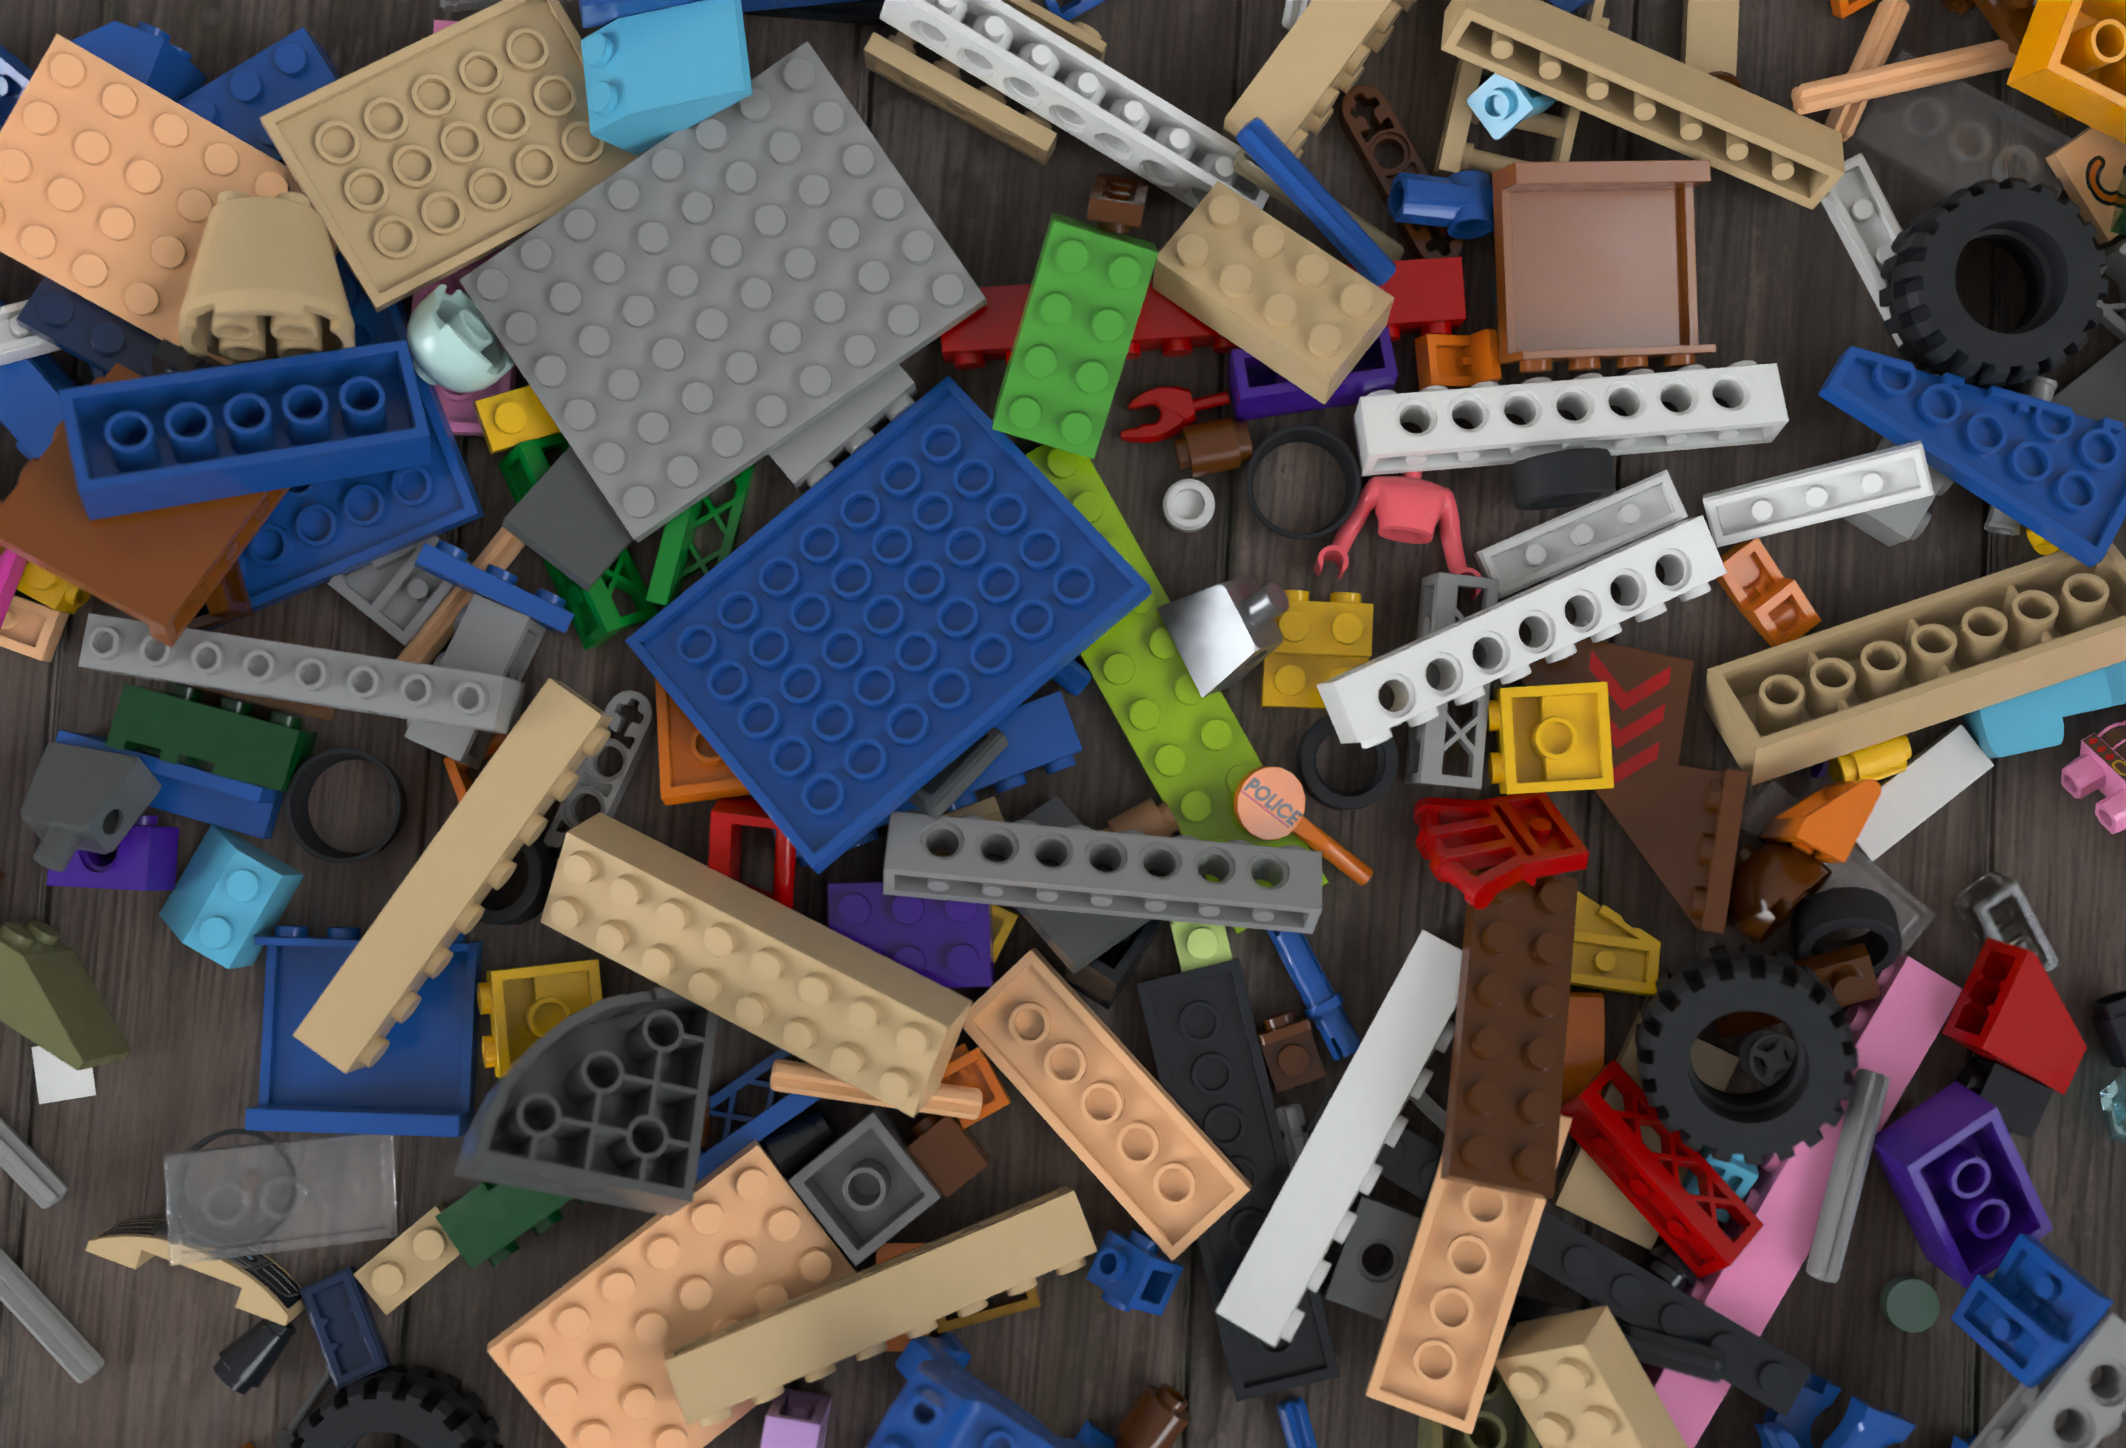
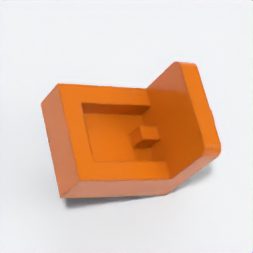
(1457, 359)
(976, 1071)

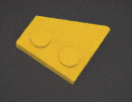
(1611, 952)

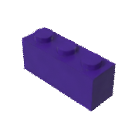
(1265, 393)

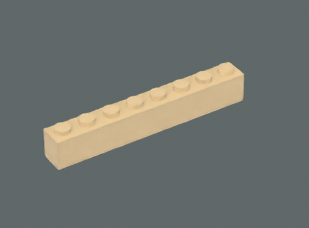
(1648, 94)
(454, 877)
(878, 1305)

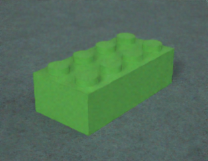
(1074, 335)

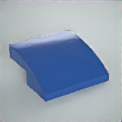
(2031, 1311)

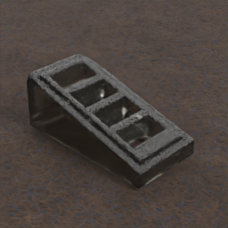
(1993, 898)

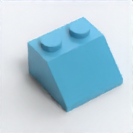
(229, 898)

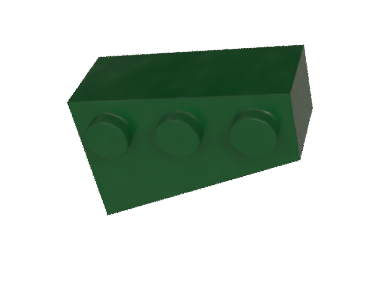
(211, 735)
(494, 1215)

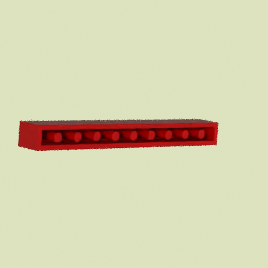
(1425, 295)

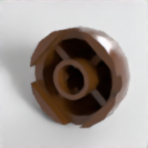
(1771, 886)

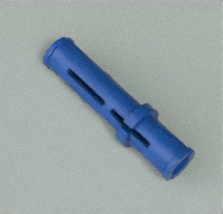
(1316, 992)

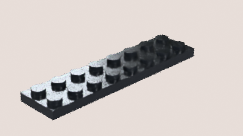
(1217, 1075)

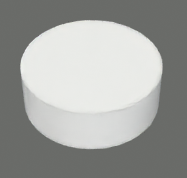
(1188, 505)

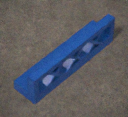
(198, 792)
(756, 1126)

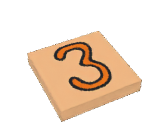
(2091, 175)

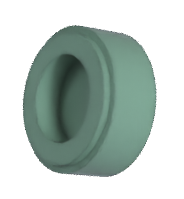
(1909, 1303)

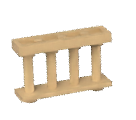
(986, 106)
(1458, 155)

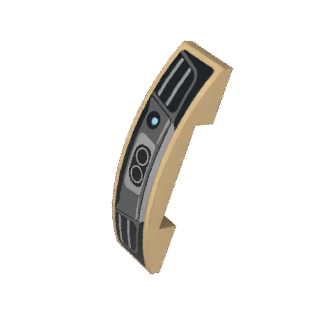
(264, 1284)

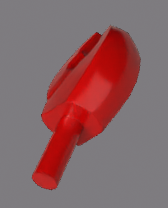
(1175, 409)

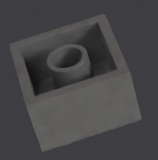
(865, 1185)

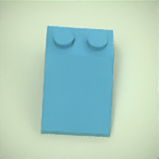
(664, 71)

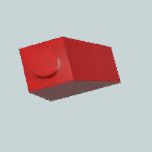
(2016, 1017)

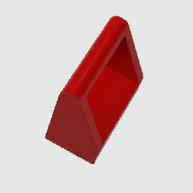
(726, 842)

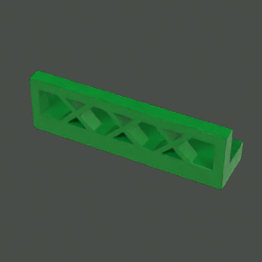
(679, 537)
(594, 611)

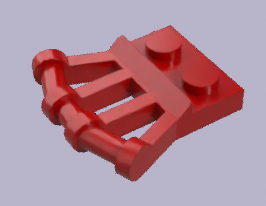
(1513, 832)

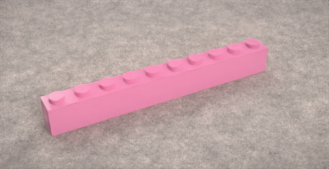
(1788, 1195)

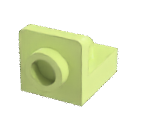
(1200, 944)

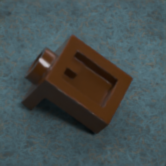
(1290, 1051)

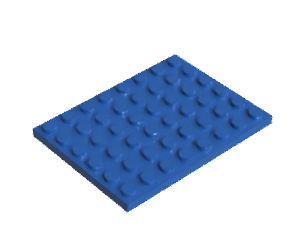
(886, 621)

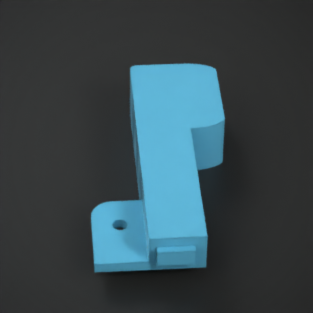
(2036, 717)

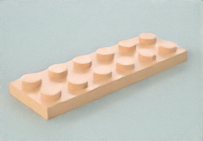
(1104, 1104)
(1456, 1299)

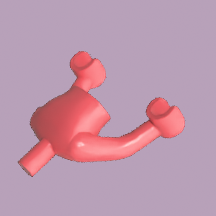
(1405, 513)

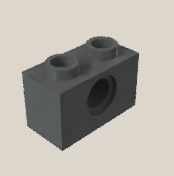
(1371, 1288)

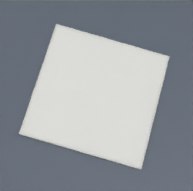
(58, 1080)

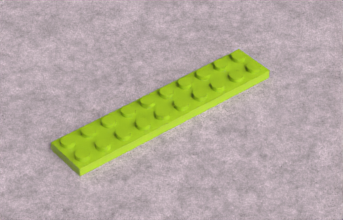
(1182, 740)

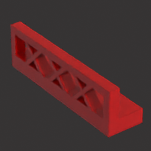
(1652, 1178)

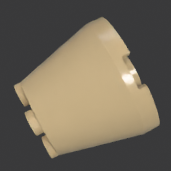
(264, 283)

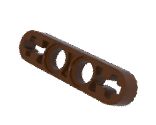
(1358, 129)

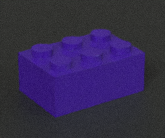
(929, 936)
(1960, 1182)

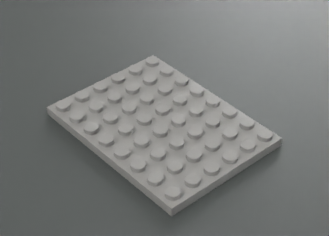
(723, 293)

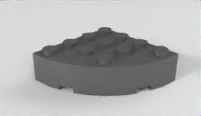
(603, 1106)

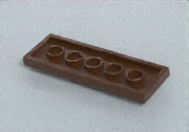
(1511, 1039)

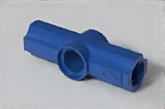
(1456, 202)

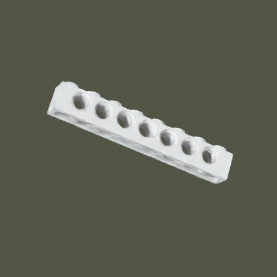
(1076, 94)
(1750, 390)
(1688, 563)

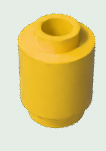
(1872, 762)

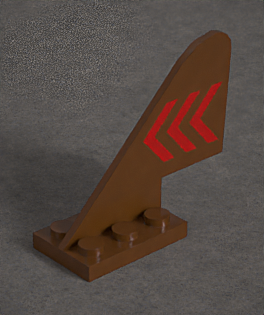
(1673, 814)

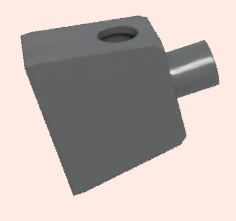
(85, 801)

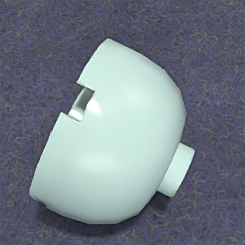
(455, 343)

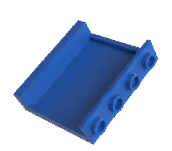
(417, 1085)

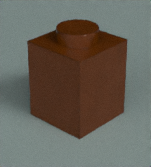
(946, 1152)

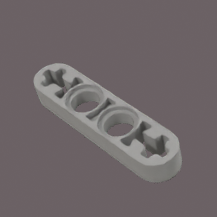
(591, 781)

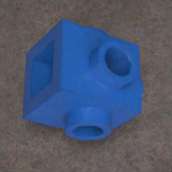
(1134, 1272)

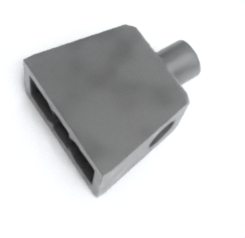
(1225, 630)

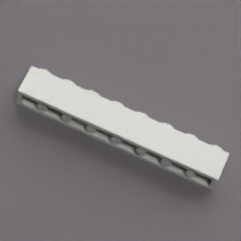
(1345, 1145)

